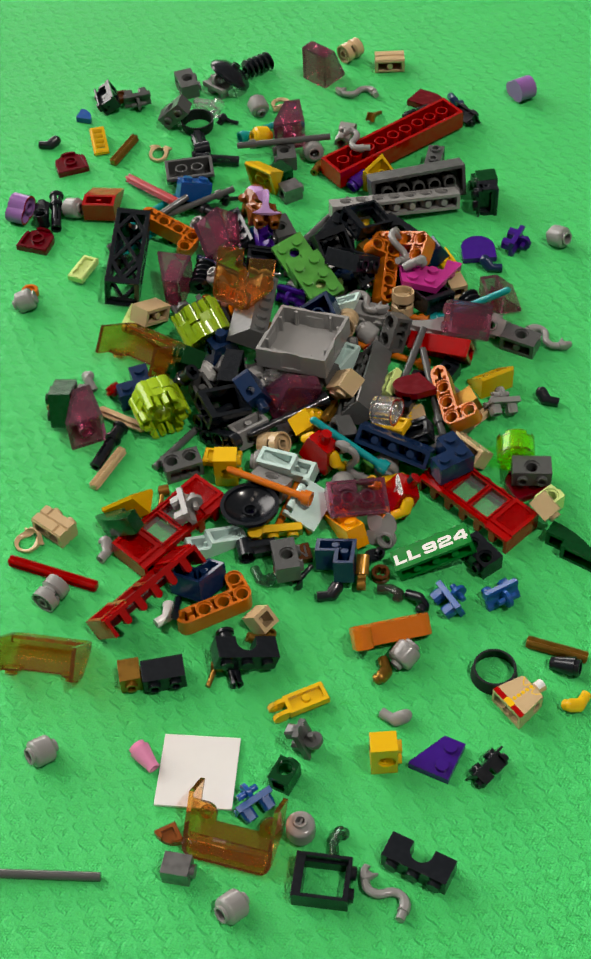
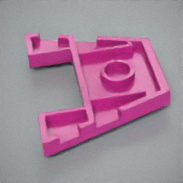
(428, 278)

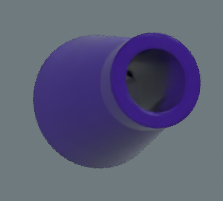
(356, 181)

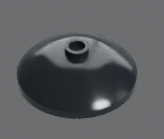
(230, 73)
(249, 505)

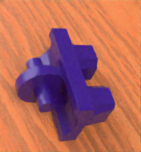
(261, 236)
(515, 240)
(290, 296)

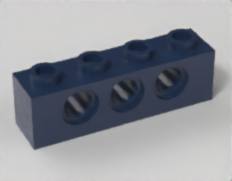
(394, 445)

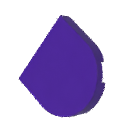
(475, 247)

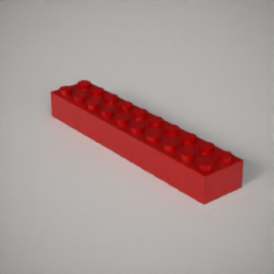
(394, 140)

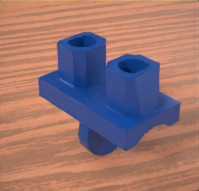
(501, 595)
(452, 607)
(246, 809)

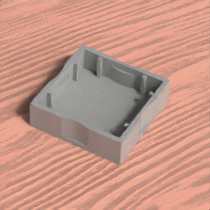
(303, 341)

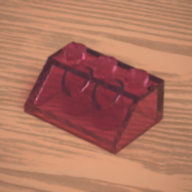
(356, 497)

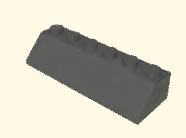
(419, 177)
(251, 324)
(372, 366)

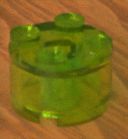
(513, 443)

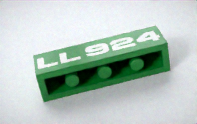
(433, 552)

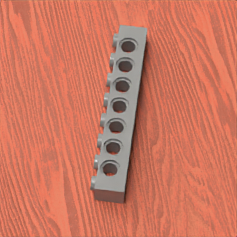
(405, 202)

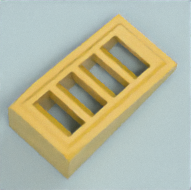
(99, 140)

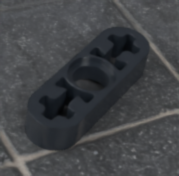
(212, 438)

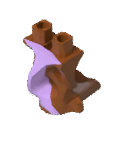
(258, 209)

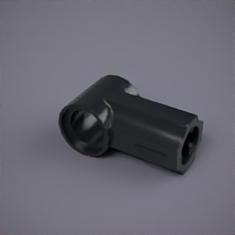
(199, 142)
(41, 214)
(251, 549)

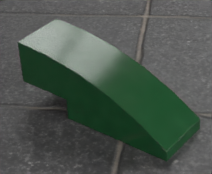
(120, 522)
(571, 546)

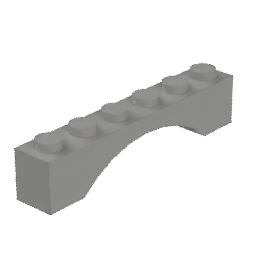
(433, 325)

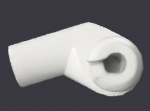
(165, 617)

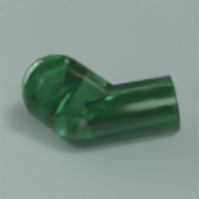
(260, 579)
(338, 834)

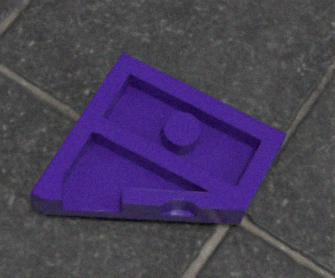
(439, 759)

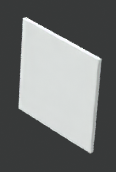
(192, 757)

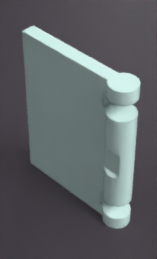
(311, 515)

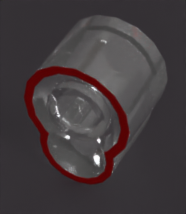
(386, 410)

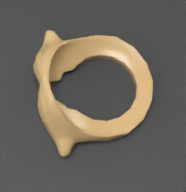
(277, 108)
(166, 149)
(27, 533)

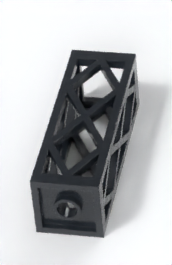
(133, 233)

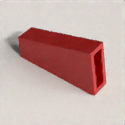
(442, 345)

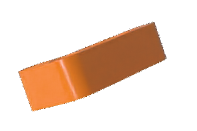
(173, 231)
(414, 242)
(387, 273)
(449, 402)
(218, 607)
(391, 630)

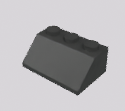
(190, 166)

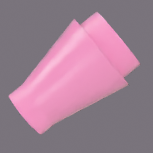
(143, 754)

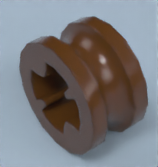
(382, 569)

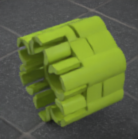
(201, 323)
(159, 404)

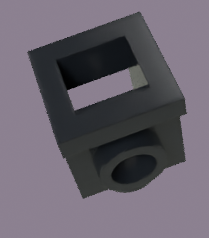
(452, 366)

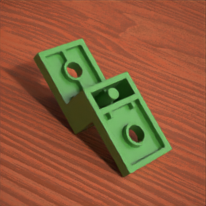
(307, 267)

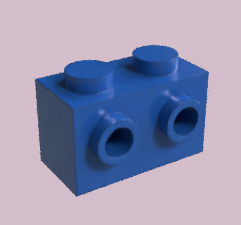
(193, 187)

